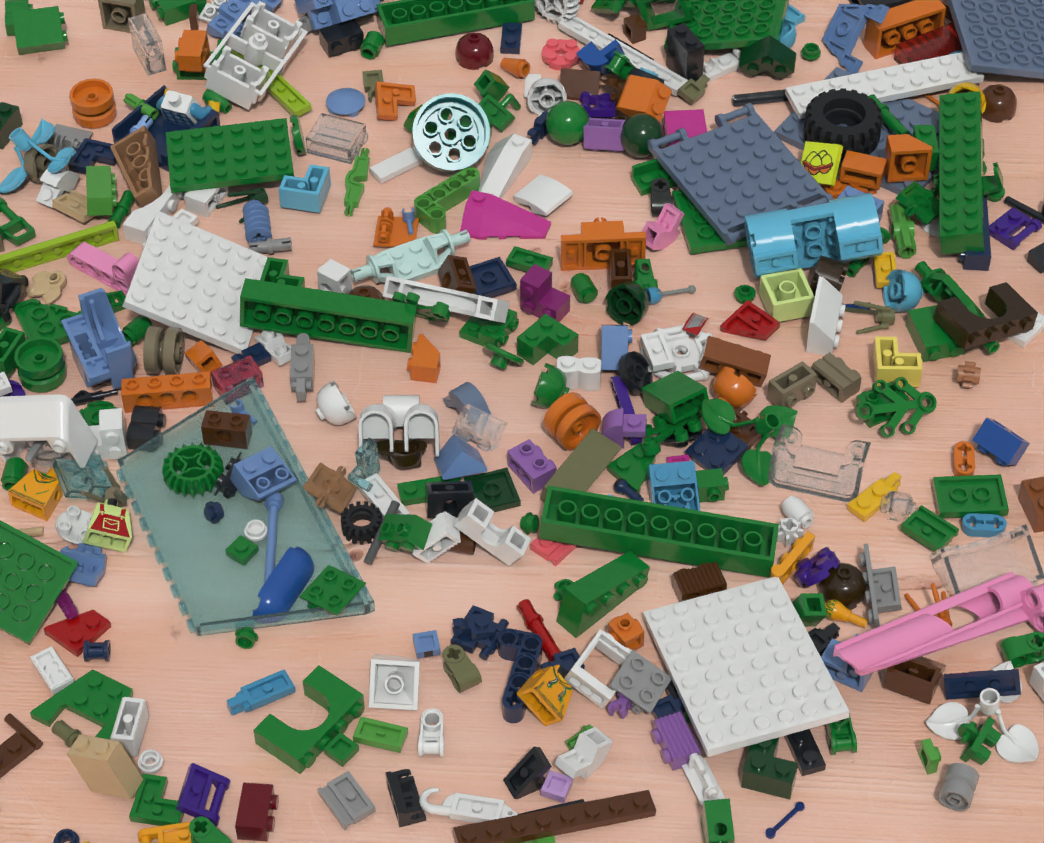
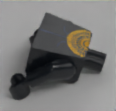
(11, 290)

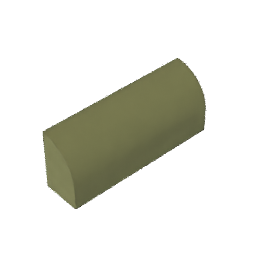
(584, 463)

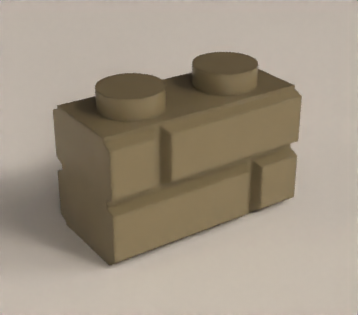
(836, 377)

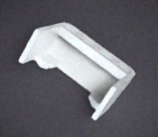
(43, 419)

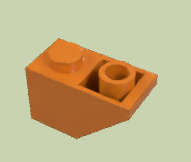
(426, 361)

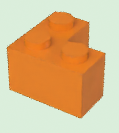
(193, 51)

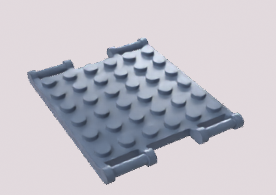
(737, 171)

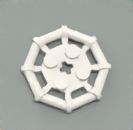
(679, 341)

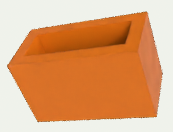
(863, 170)

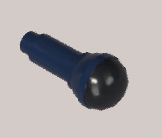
(622, 487)

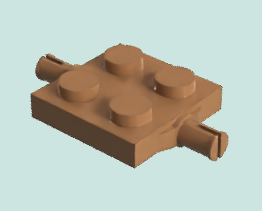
(330, 487)

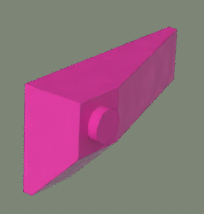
(494, 217)

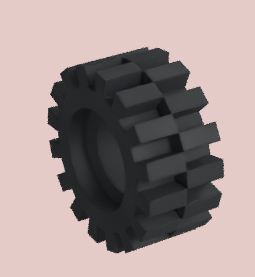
(357, 513)

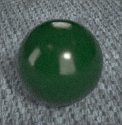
(636, 133)

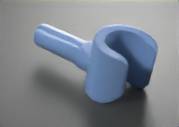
(409, 217)
(240, 410)

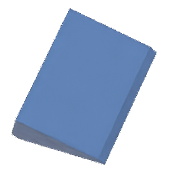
(459, 459)

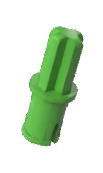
(146, 109)

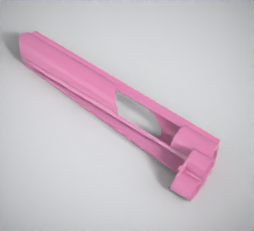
(997, 603)

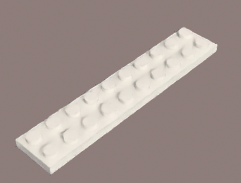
(891, 82)

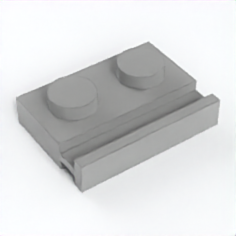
(346, 800)

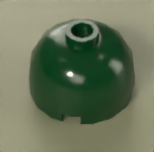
(627, 303)

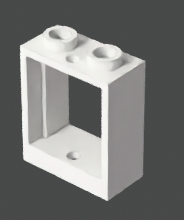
(585, 682)

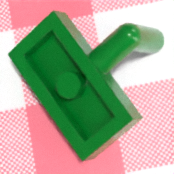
(497, 111)

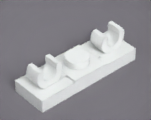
(722, 65)

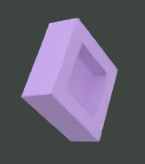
(556, 786)

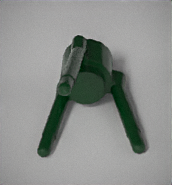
(255, 194)

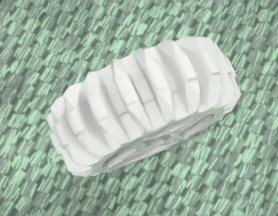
(557, 9)

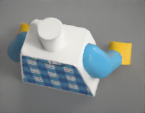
(184, 108)

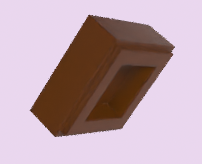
(194, 17)

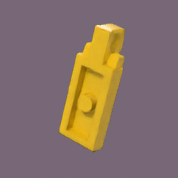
(869, 500)

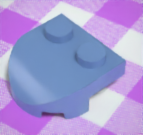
(91, 563)

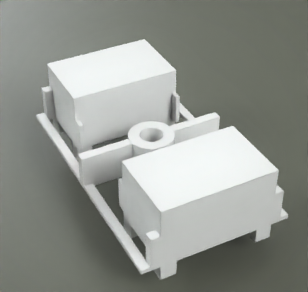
(263, 41)

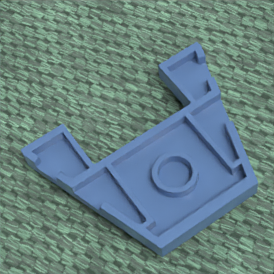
(846, 28)

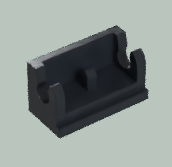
(404, 797)

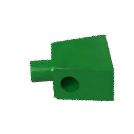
(717, 821)

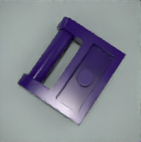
(603, 104)
(1009, 224)
(196, 790)

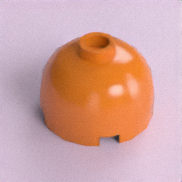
(733, 389)

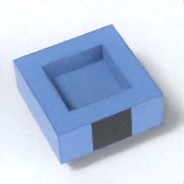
(426, 644)

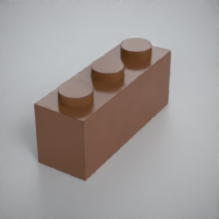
(745, 361)

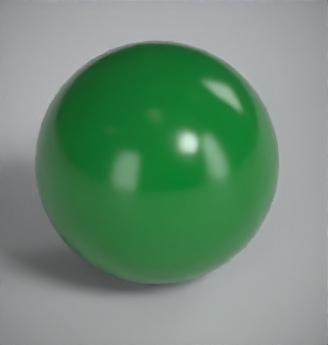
(566, 122)

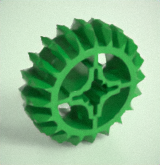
(194, 476)

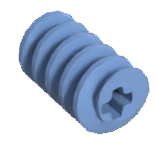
(256, 221)

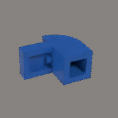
(596, 59)

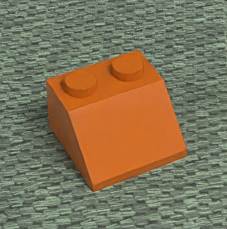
(644, 96)
(907, 158)

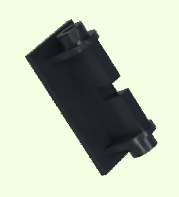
(224, 483)

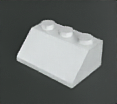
(825, 319)

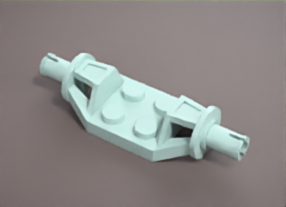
(412, 259)

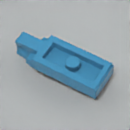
(261, 693)

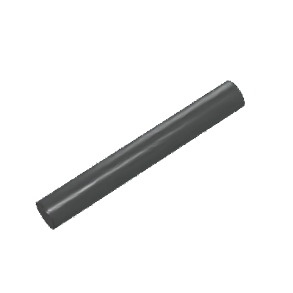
(376, 544)

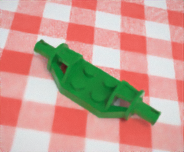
(943, 287)

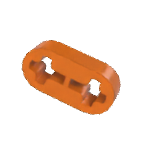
(959, 460)

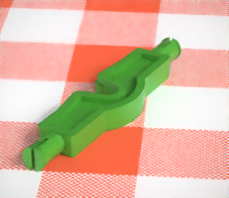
(353, 187)

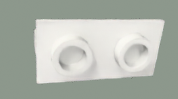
(702, 779)

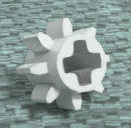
(789, 531)

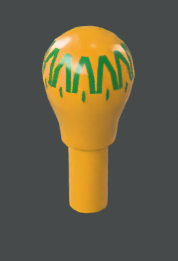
(838, 612)

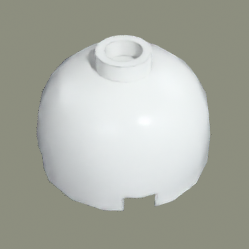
(545, 94)
(334, 405)

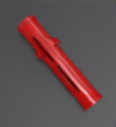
(535, 623)

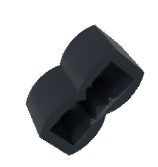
(144, 425)

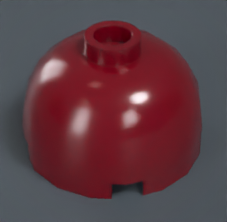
(474, 51)

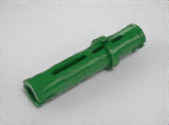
(889, 119)

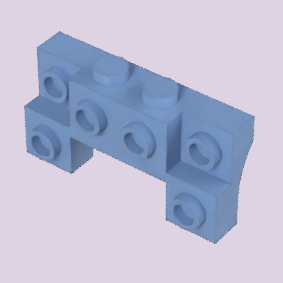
(231, 12)

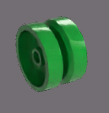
(40, 364)

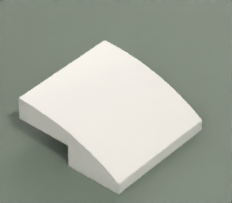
(543, 195)

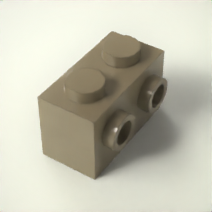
(792, 385)

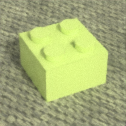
(786, 295)

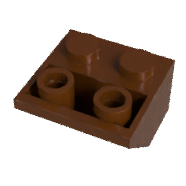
(915, 678)

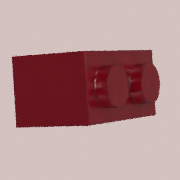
(255, 812)

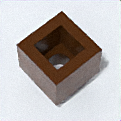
(635, 28)

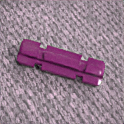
(67, 606)

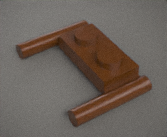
(17, 746)

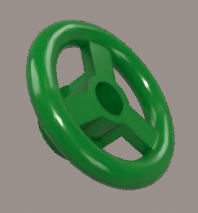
(501, 357)

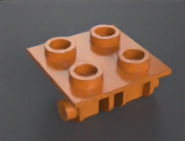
(393, 230)

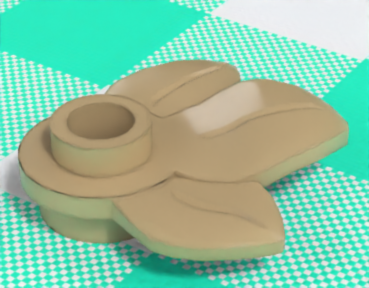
(47, 285)

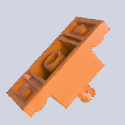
(592, 246)

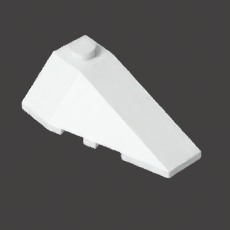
(505, 164)

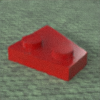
(750, 322)
(74, 632)

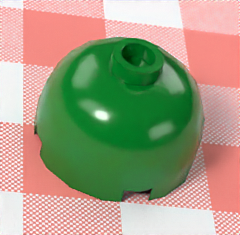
(550, 387)

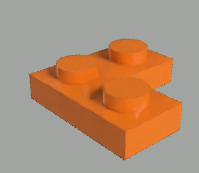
(389, 96)

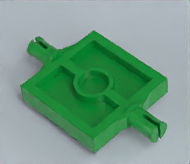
(919, 202)

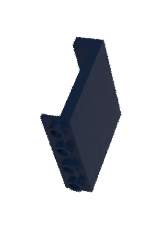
(159, 126)

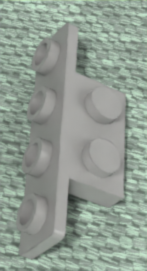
(883, 590)

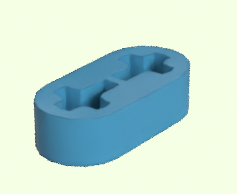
(983, 525)

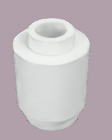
(798, 510)

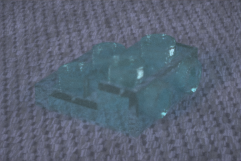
(76, 479)

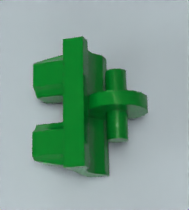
(976, 737)

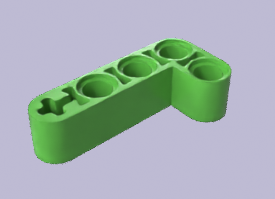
(434, 203)

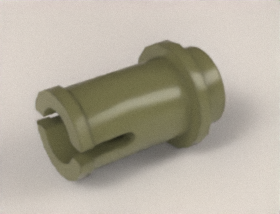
(65, 732)

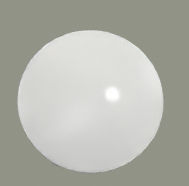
(73, 524)

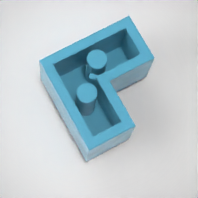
(306, 192)

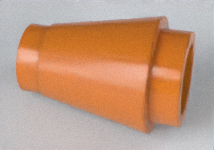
(517, 67)

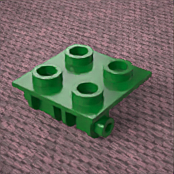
(332, 590)

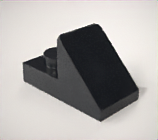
(528, 774)

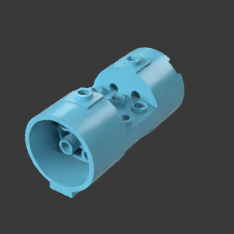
(798, 237)

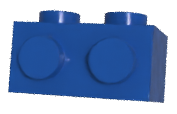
(1001, 442)

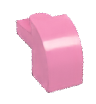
(664, 230)

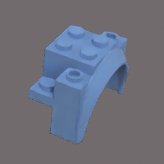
(331, 12)
(98, 342)

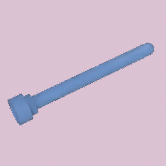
(273, 504)

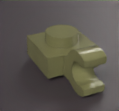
(692, 90)

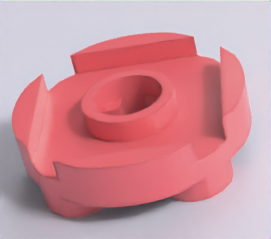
(554, 47)

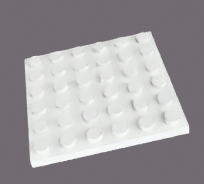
(194, 282)

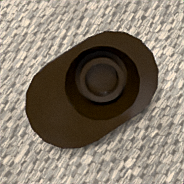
(399, 457)

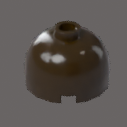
(845, 585)

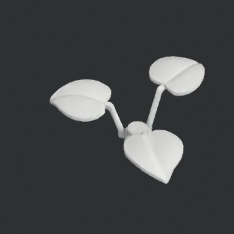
(1014, 746)

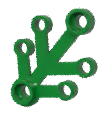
(439, 311)
(898, 406)
(651, 445)

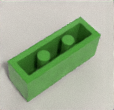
(100, 190)

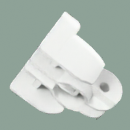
(404, 411)

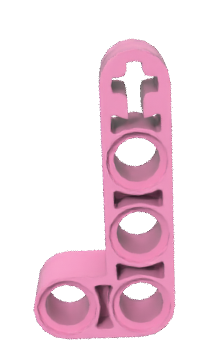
(103, 266)

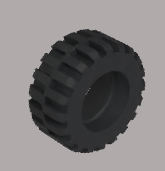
(844, 108)

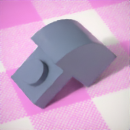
(464, 395)

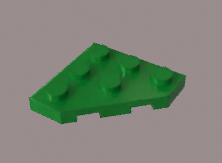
(42, 320)

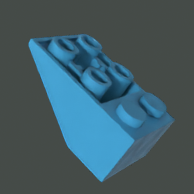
(674, 484)

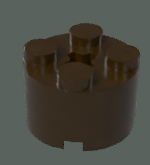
(831, 271)

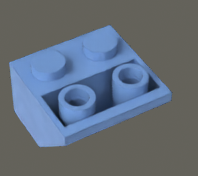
(261, 475)

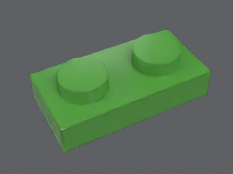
(380, 734)

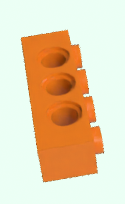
(167, 391)

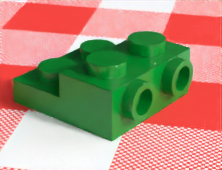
(484, 330)

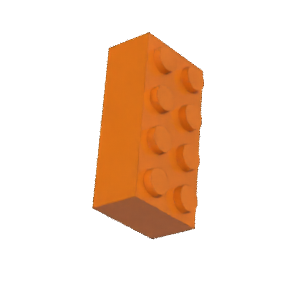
(902, 24)

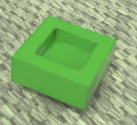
(929, 756)

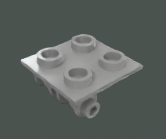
(68, 137)
(640, 682)

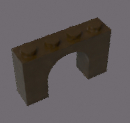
(972, 330)

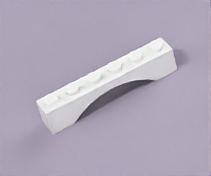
(140, 221)
(458, 301)

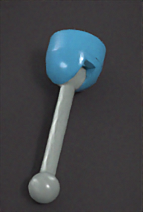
(655, 294)

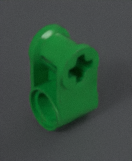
(620, 66)
(1022, 649)
(841, 736)
(204, 831)

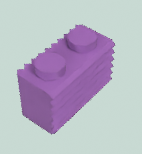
(675, 740)

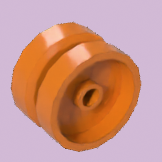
(92, 103)
(571, 420)

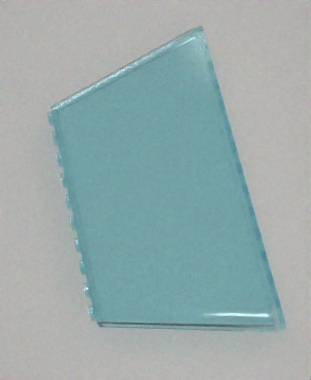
(211, 586)

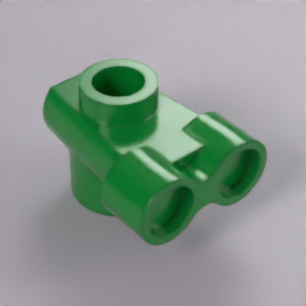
(644, 278)

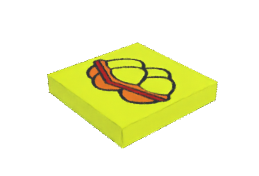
(822, 161)

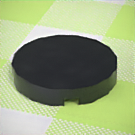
(634, 372)

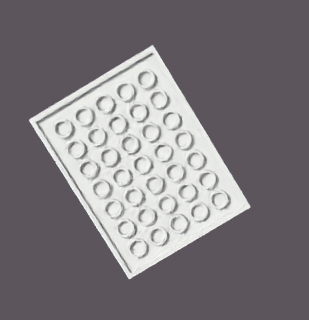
(744, 666)

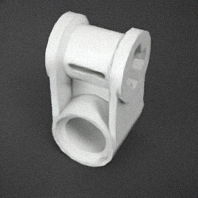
(431, 737)

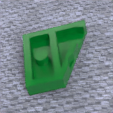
(632, 467)

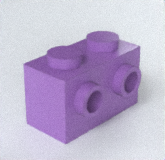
(603, 134)
(530, 465)

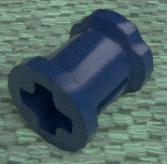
(96, 650)

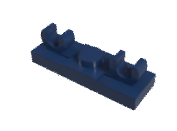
(973, 683)

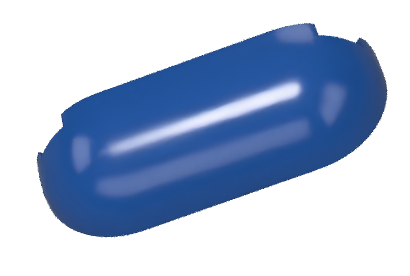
(285, 582)

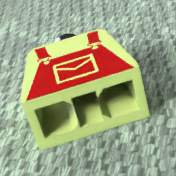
(109, 527)

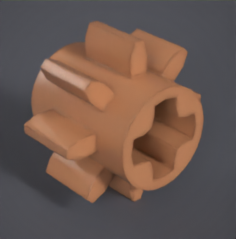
(968, 374)

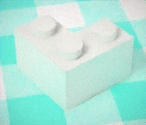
(110, 434)

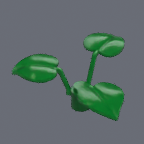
(720, 416)

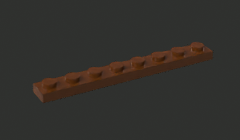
(559, 820)

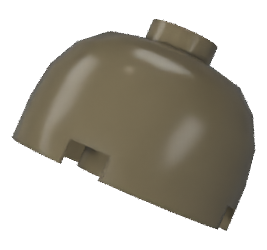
(36, 163)

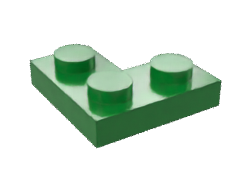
(151, 807)

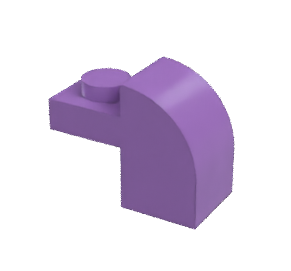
(619, 425)

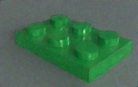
(970, 494)

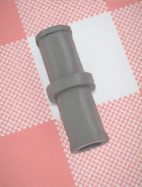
(271, 245)

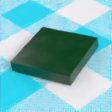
(495, 489)

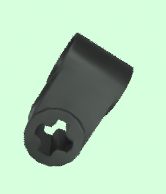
(660, 195)

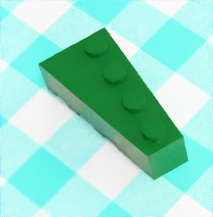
(600, 592)

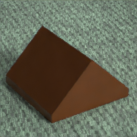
(578, 81)

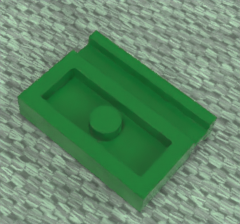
(929, 529)

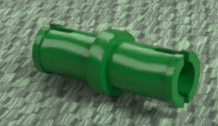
(122, 208)

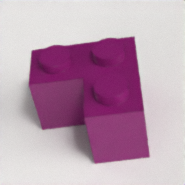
(539, 296)

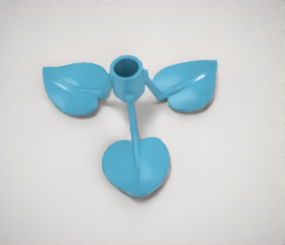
(25, 143)

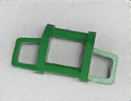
(15, 225)

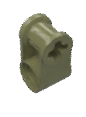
(460, 668)

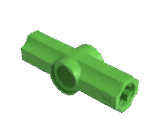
(902, 231)

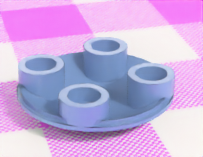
(345, 102)

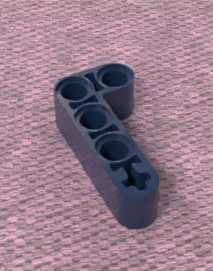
(526, 652)

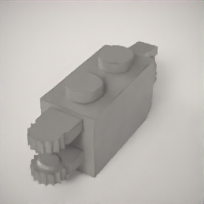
(302, 366)

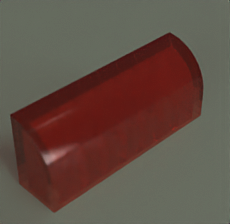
(928, 45)

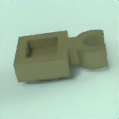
(369, 80)

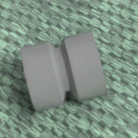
(958, 787)

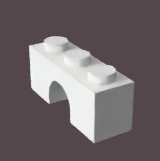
(503, 543)

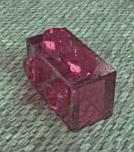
(233, 374)

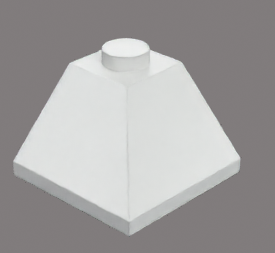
(394, 682)

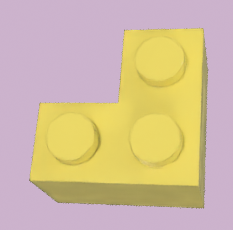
(891, 364)

